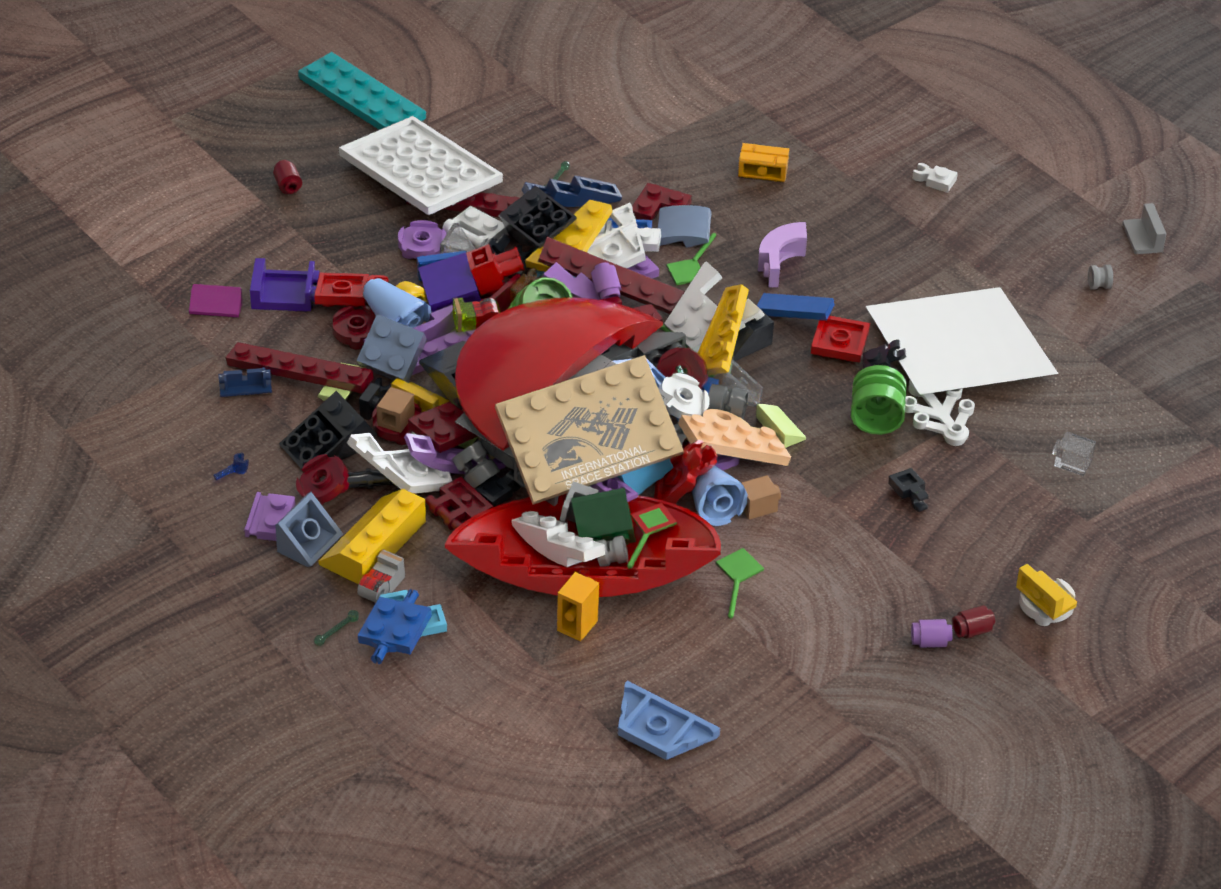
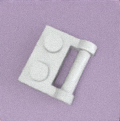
(477, 226)

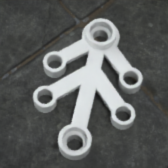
(954, 432)

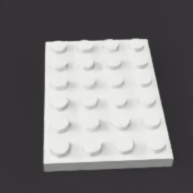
(420, 165)

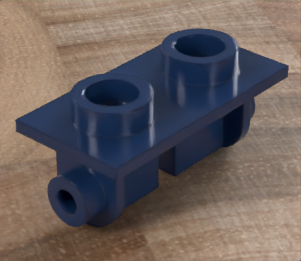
(255, 382)

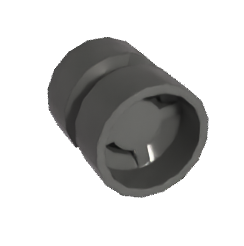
(729, 401)
(484, 470)

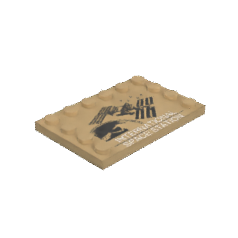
(588, 429)

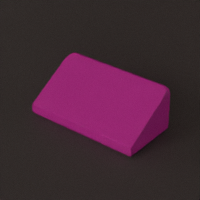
(215, 300)

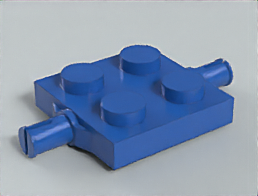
(394, 625)

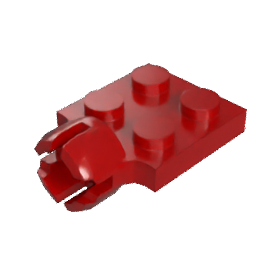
(342, 288)
(687, 467)

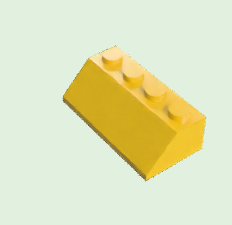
(383, 527)

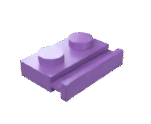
(266, 514)

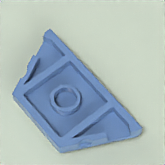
(660, 724)

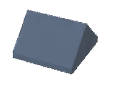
(306, 531)

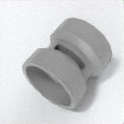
(614, 551)

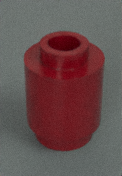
(287, 177)
(973, 622)

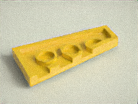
(580, 233)
(723, 330)

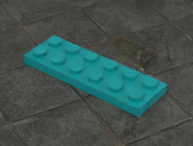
(359, 92)

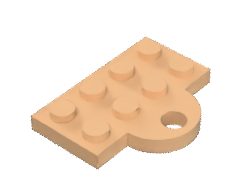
(734, 437)

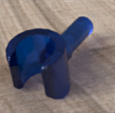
(239, 466)

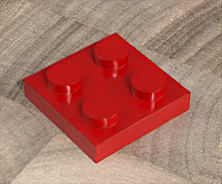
(840, 338)

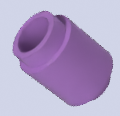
(606, 281)
(931, 633)

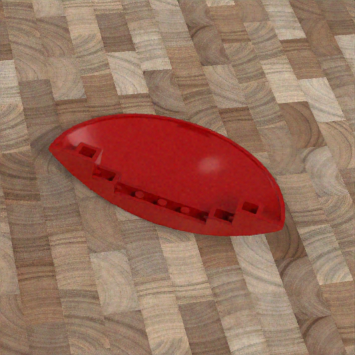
(536, 349)
(499, 550)

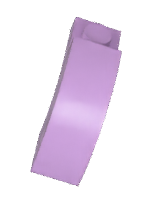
(779, 245)

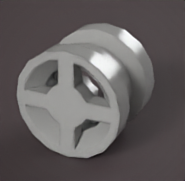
(1100, 277)

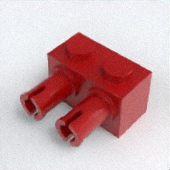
(491, 269)

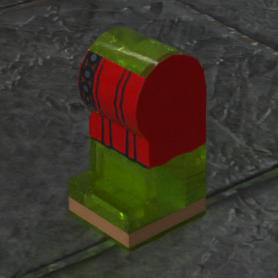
(472, 315)

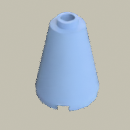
(395, 303)
(718, 497)

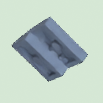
(684, 224)

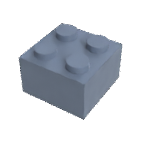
(392, 349)

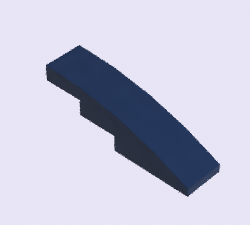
(578, 191)

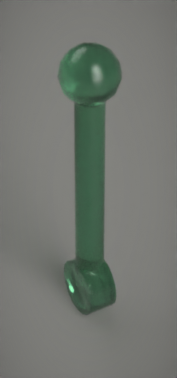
(564, 166)
(353, 616)

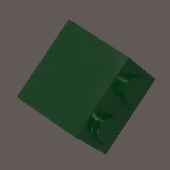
(604, 516)

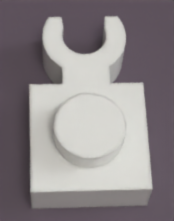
(937, 178)

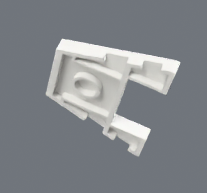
(623, 244)
(696, 310)
(399, 466)

